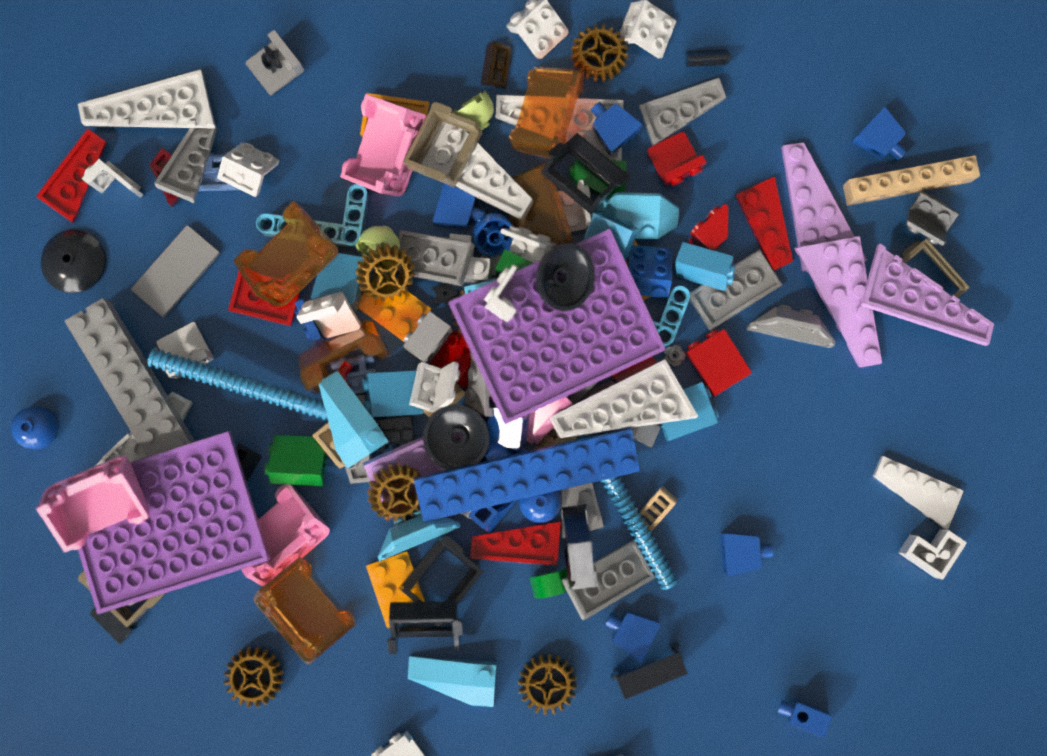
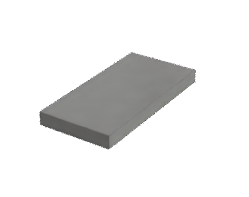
(437, 257)
(175, 271)
(752, 281)
(617, 576)

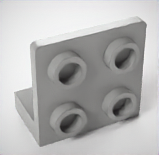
(275, 81)

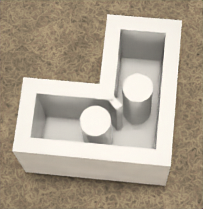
(479, 268)
(933, 557)

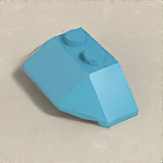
(646, 211)
(414, 532)

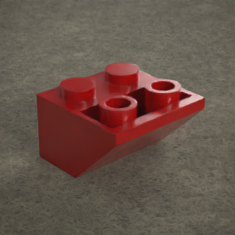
(713, 231)

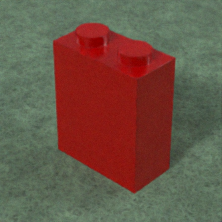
(717, 362)

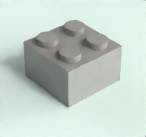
(427, 337)

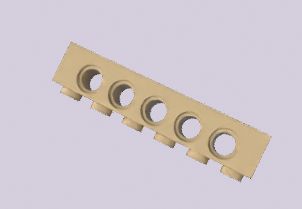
(911, 180)

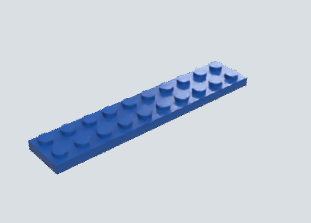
(526, 474)

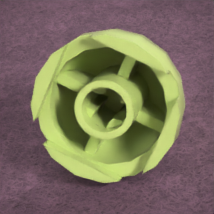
(477, 109)
(376, 235)

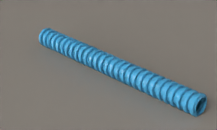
(238, 383)
(639, 530)

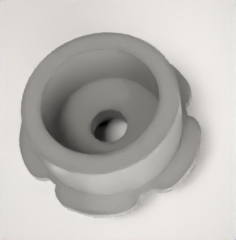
(680, 355)

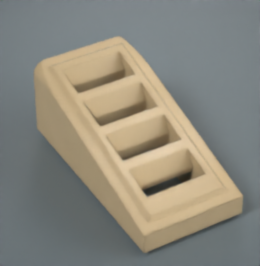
(668, 496)

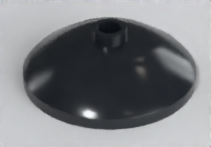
(84, 267)
(574, 276)
(441, 439)

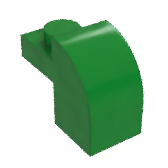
(548, 583)

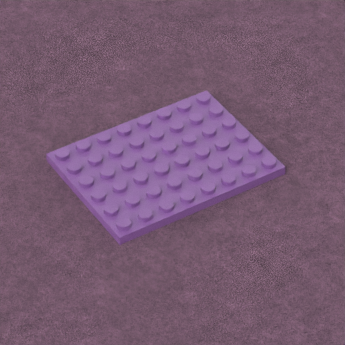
(555, 352)
(194, 532)

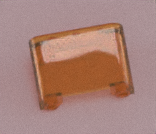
(546, 109)
(547, 212)
(288, 259)
(314, 359)
(302, 611)

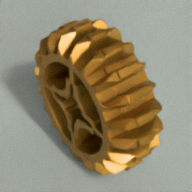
(616, 48)
(377, 286)
(389, 506)
(246, 670)
(558, 685)

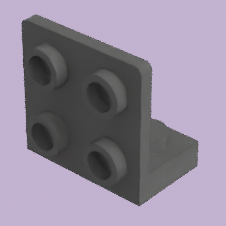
(930, 218)

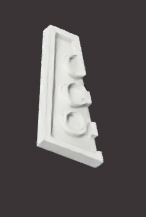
(929, 495)

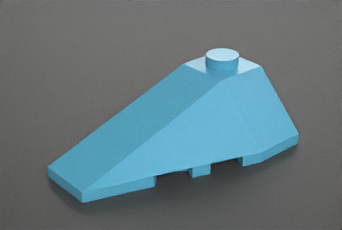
(351, 424)
(462, 679)

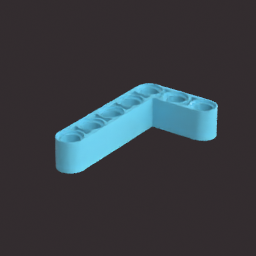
(342, 230)
(675, 307)

